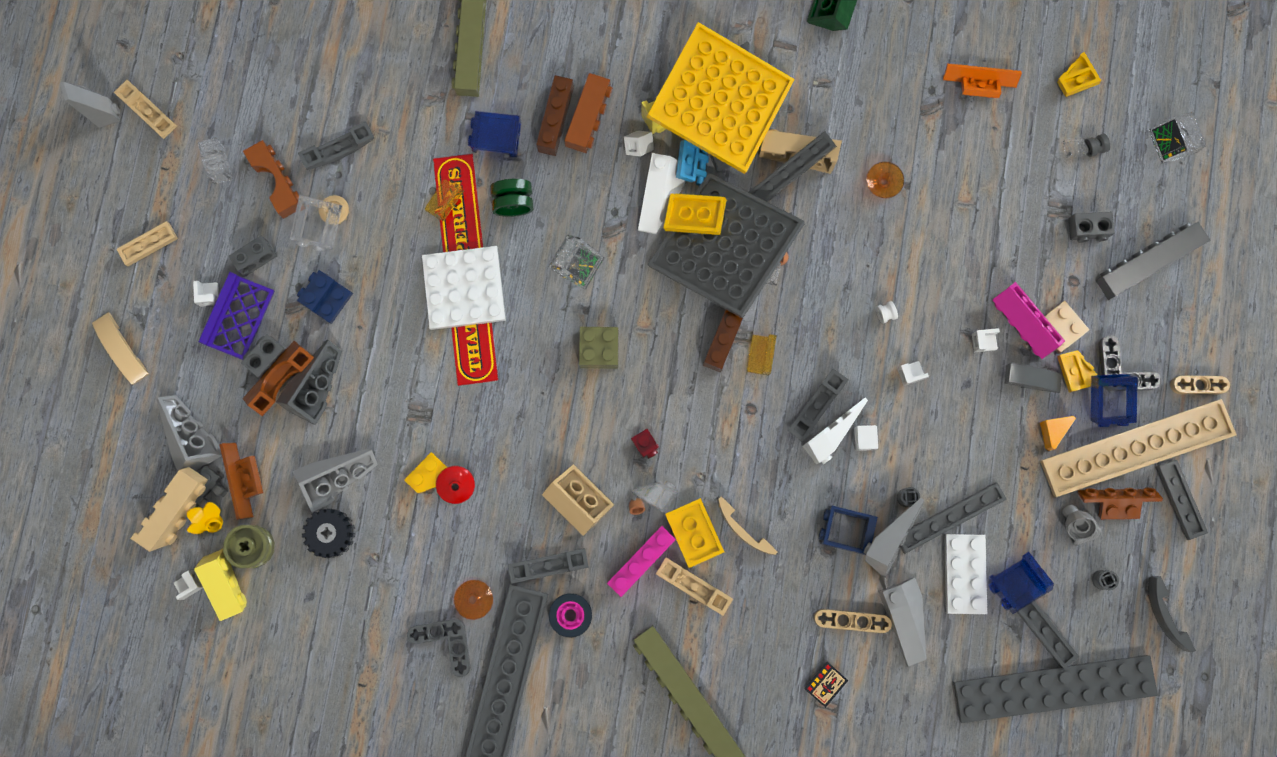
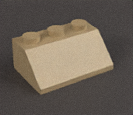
(577, 499)

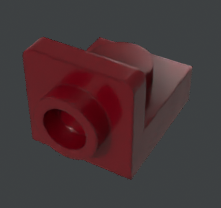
(645, 444)

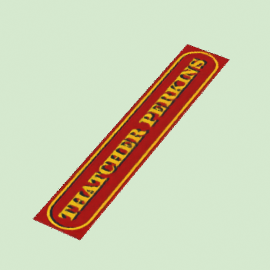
(462, 231)

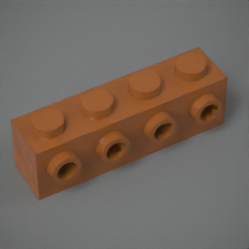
(588, 112)

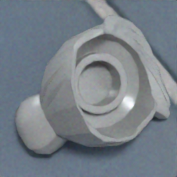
(1080, 525)

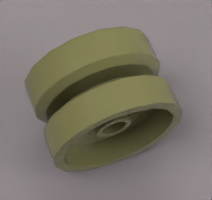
(251, 536)

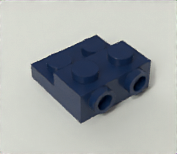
(324, 296)

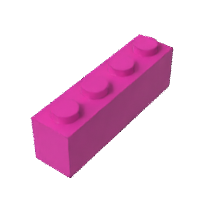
(1028, 321)
(641, 561)

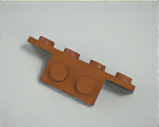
(242, 479)
(1120, 502)

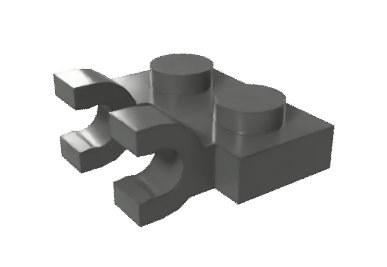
(212, 484)

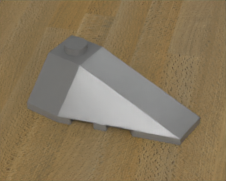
(91, 104)

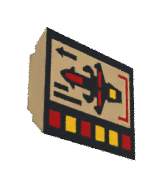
(826, 684)

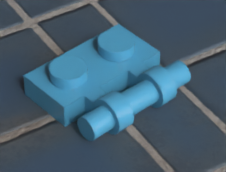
(688, 161)

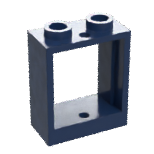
(868, 532)

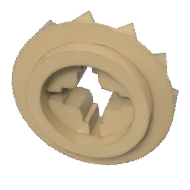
(337, 200)

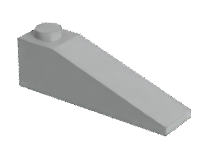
(186, 438)
(329, 477)
(885, 546)
(905, 609)

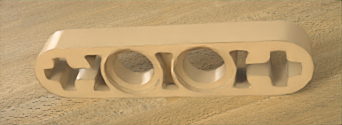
(852, 621)

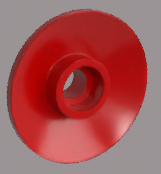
(455, 475)

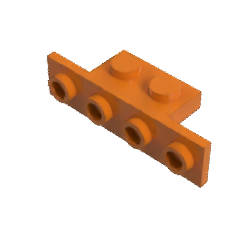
(981, 80)

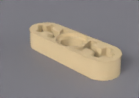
(1207, 380)

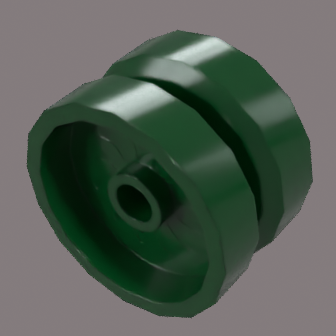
(511, 197)

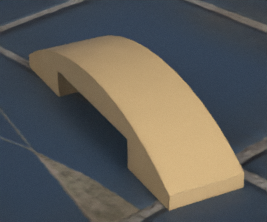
(145, 109)
(118, 349)
(726, 510)
(694, 586)

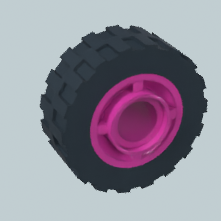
(557, 615)

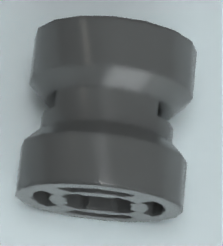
(1098, 144)
(906, 499)
(1101, 581)

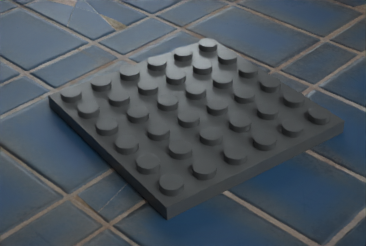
(740, 260)

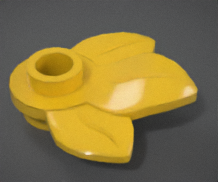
(205, 519)

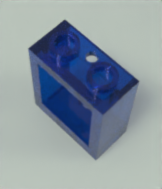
(1097, 384)

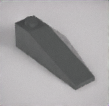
(309, 389)

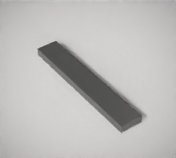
(794, 167)
(953, 516)

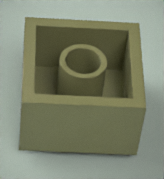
(599, 347)

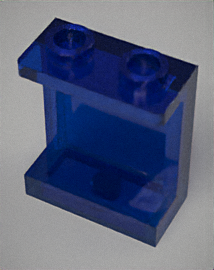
(495, 133)
(1021, 584)

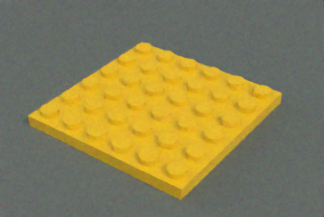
(720, 98)

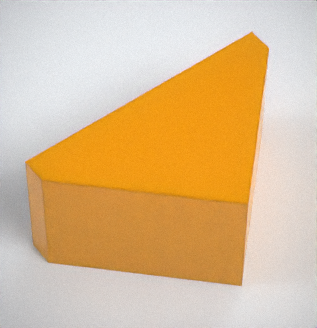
(1054, 430)

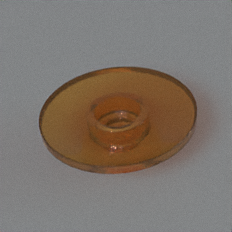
(888, 172)
(483, 597)

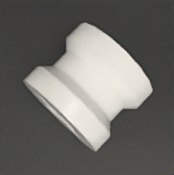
(887, 312)

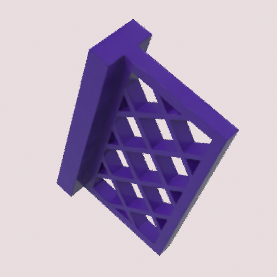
(221, 308)

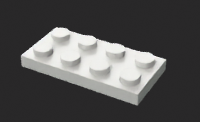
(965, 574)

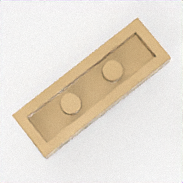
(147, 243)

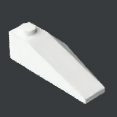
(659, 185)
(827, 441)

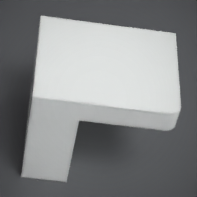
(638, 143)
(206, 293)
(985, 340)
(911, 373)
(866, 438)
(187, 585)

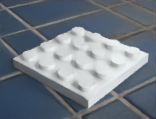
(463, 288)

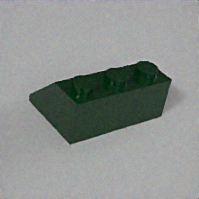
(831, 14)

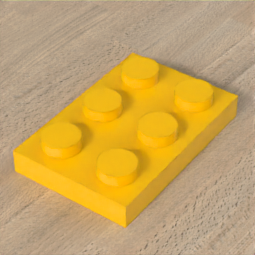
(695, 214)
(694, 533)

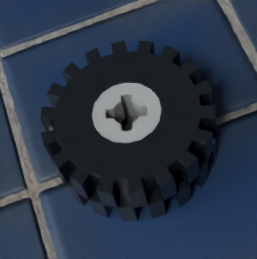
(338, 533)

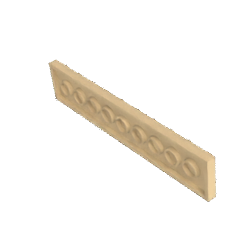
(1138, 448)

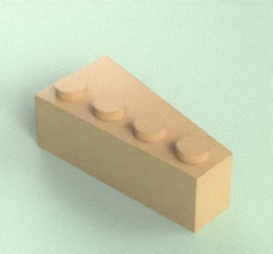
(783, 146)
(171, 510)

